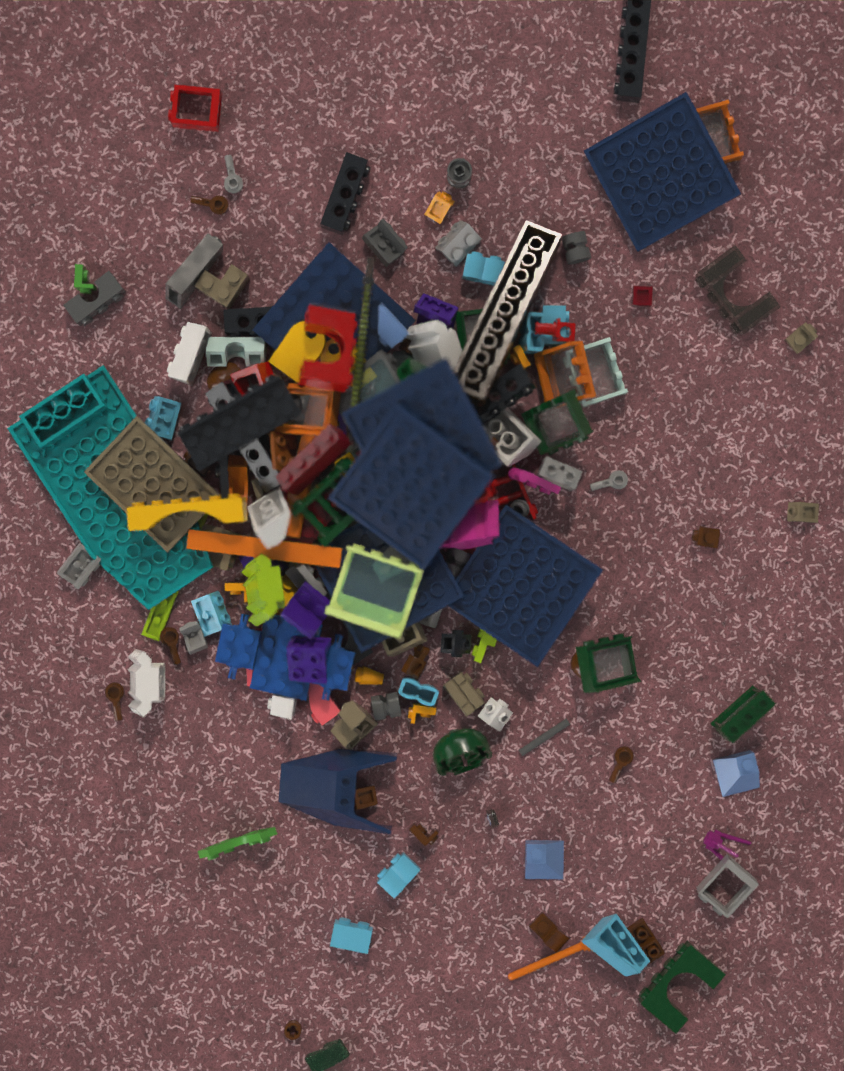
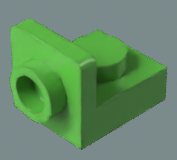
(81, 278)

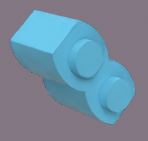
(482, 269)
(529, 341)
(424, 693)
(398, 874)

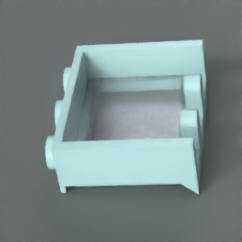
(604, 372)

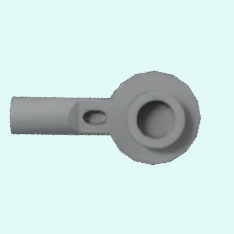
(233, 183)
(617, 480)

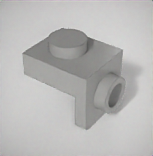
(193, 637)

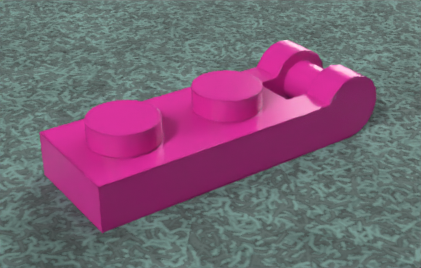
(533, 481)

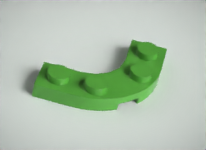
(226, 846)

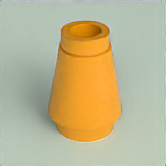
(367, 676)

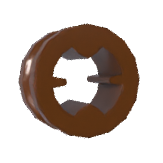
(287, 1032)

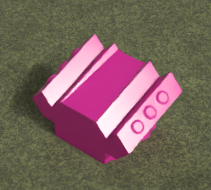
(476, 527)

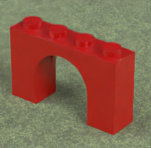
(341, 328)

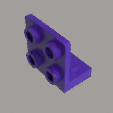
(433, 309)
(306, 610)
(308, 659)

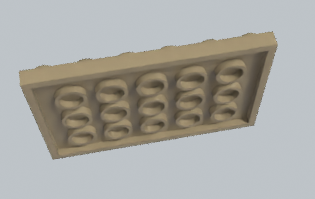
(146, 469)

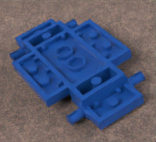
(267, 655)

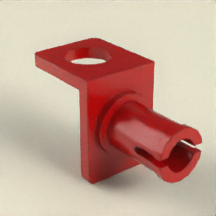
(554, 330)

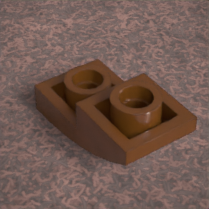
(646, 940)

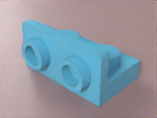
(163, 416)
(211, 613)

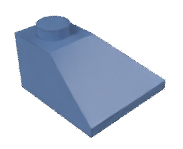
(389, 327)
(737, 773)
(544, 859)

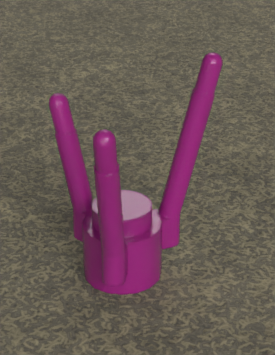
(713, 840)

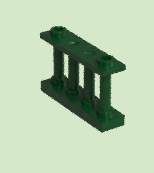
(341, 520)

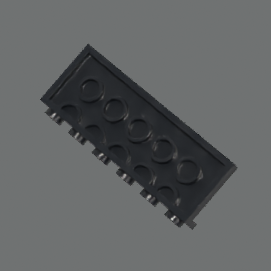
(239, 422)

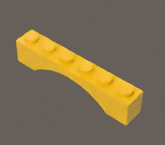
(148, 516)

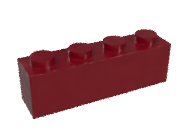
(313, 460)

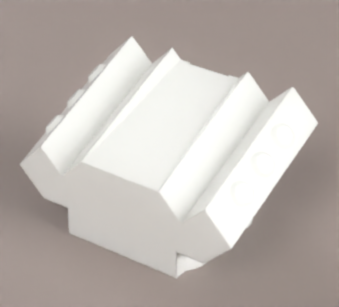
(433, 343)
(146, 682)

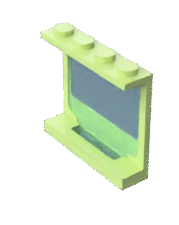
(375, 591)

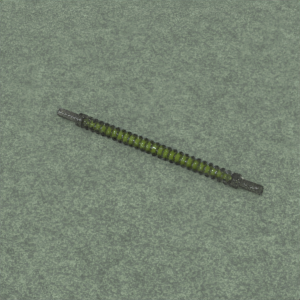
(368, 282)

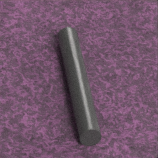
(544, 737)

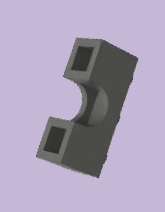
(109, 291)

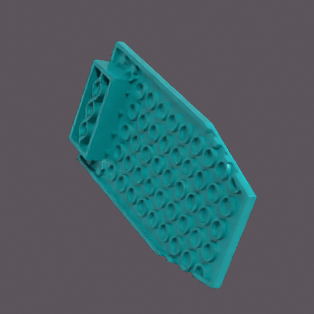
(60, 442)

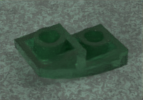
(328, 1056)

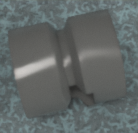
(459, 173)
(576, 247)
(456, 560)
(386, 706)

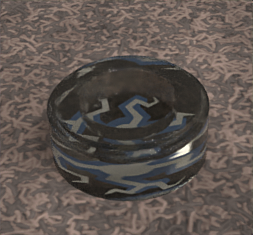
(492, 818)

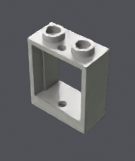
(554, 472)
(750, 884)

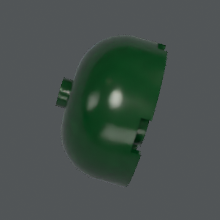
(456, 743)

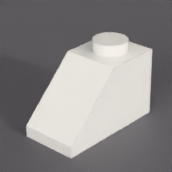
(282, 706)

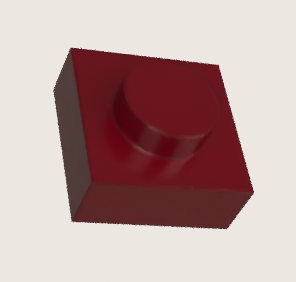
(642, 296)

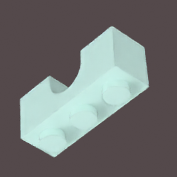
(222, 349)

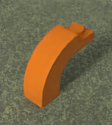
(239, 477)

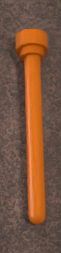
(548, 960)

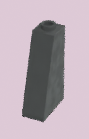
(183, 281)

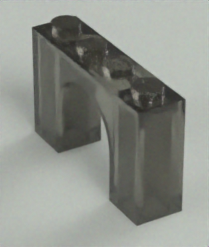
(740, 317)

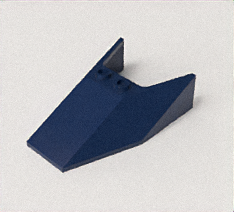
(326, 786)

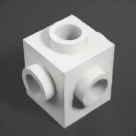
(495, 713)

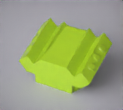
(263, 589)

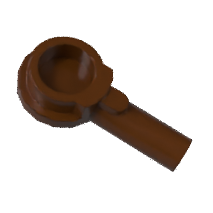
(217, 204)
(169, 636)
(114, 693)
(623, 756)

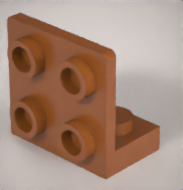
(282, 449)

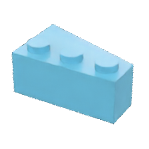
(616, 946)

